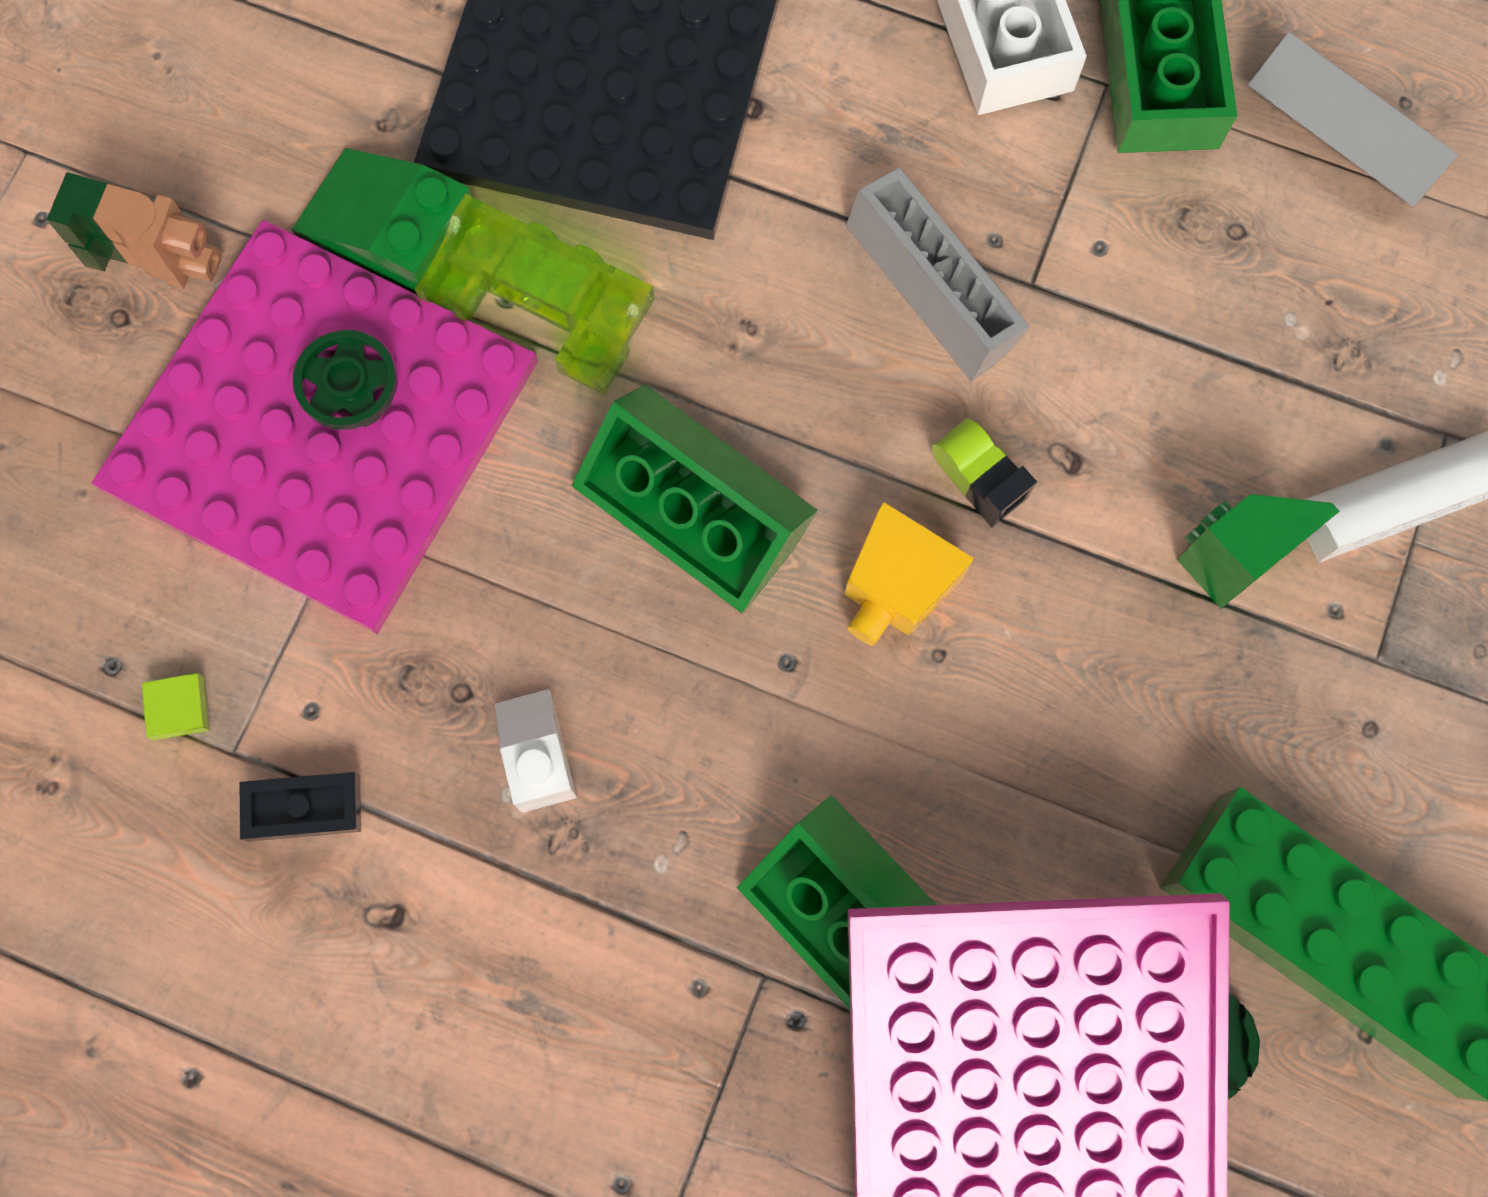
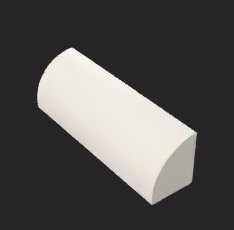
(1403, 497)

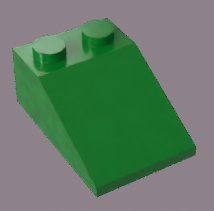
(382, 215)

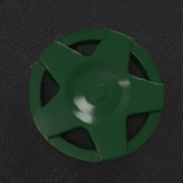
(345, 380)

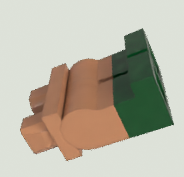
(127, 227)

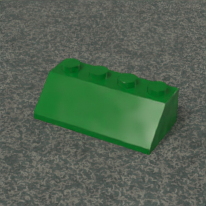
(692, 496)
(815, 878)

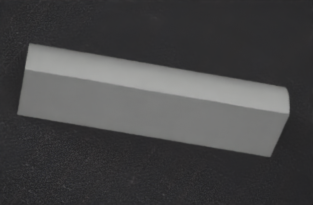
(1352, 119)
(935, 273)

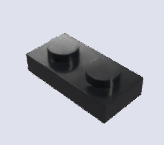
(300, 806)

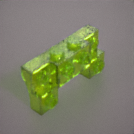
(544, 277)

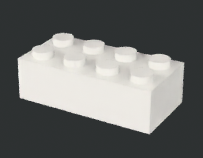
(1014, 49)

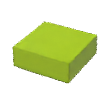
(175, 706)

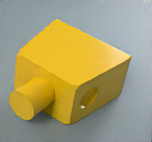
(901, 575)

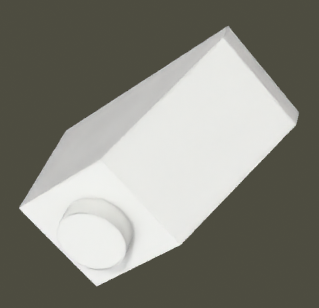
(533, 752)

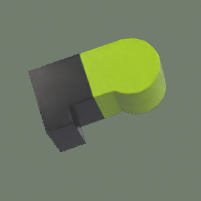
(983, 471)

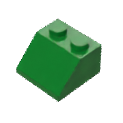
(1247, 540)

